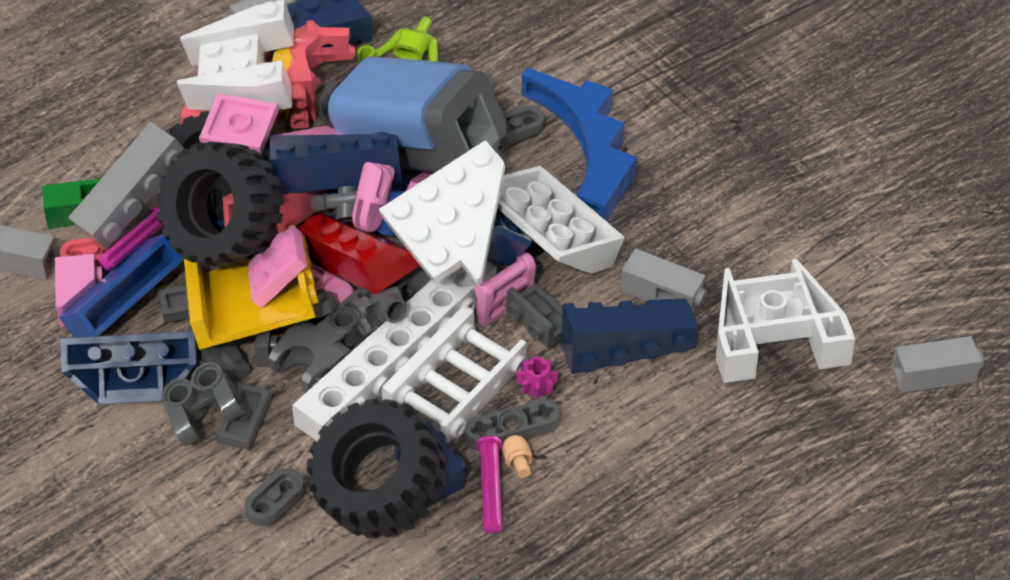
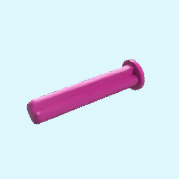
(132, 240)
(490, 478)

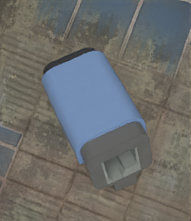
(429, 105)

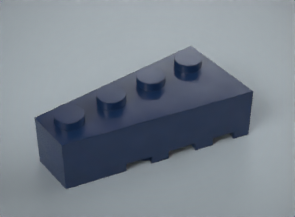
(333, 15)
(329, 160)
(625, 332)

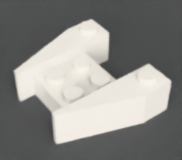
(233, 58)
(775, 311)

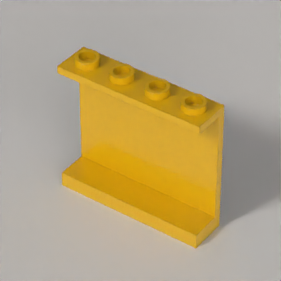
(224, 308)

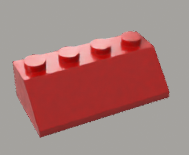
(355, 255)

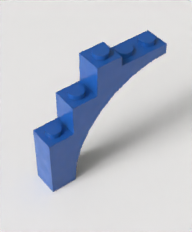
(586, 115)

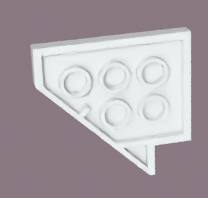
(451, 214)

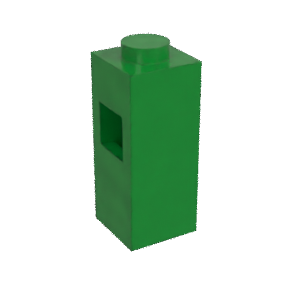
(63, 199)

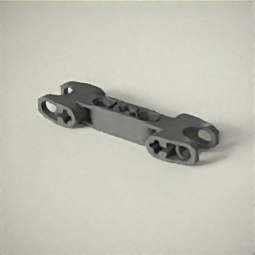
(334, 337)

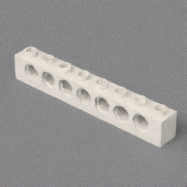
(385, 351)

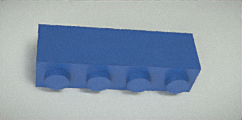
(121, 288)

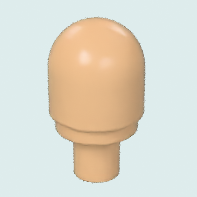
(517, 455)

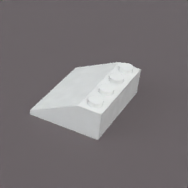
(559, 220)

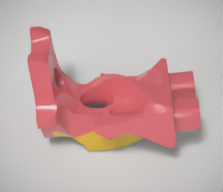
(307, 55)

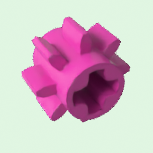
(537, 377)

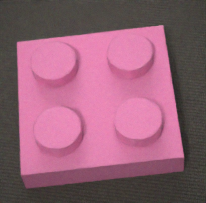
(239, 121)
(276, 266)

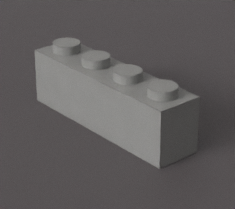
(126, 186)

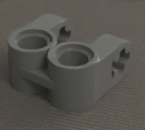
(188, 399)

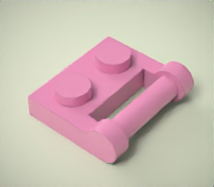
(493, 292)

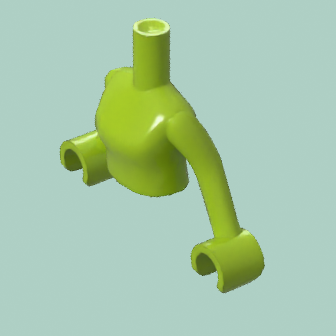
(406, 44)

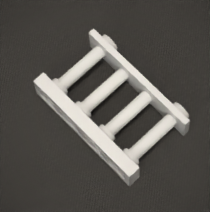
(441, 349)

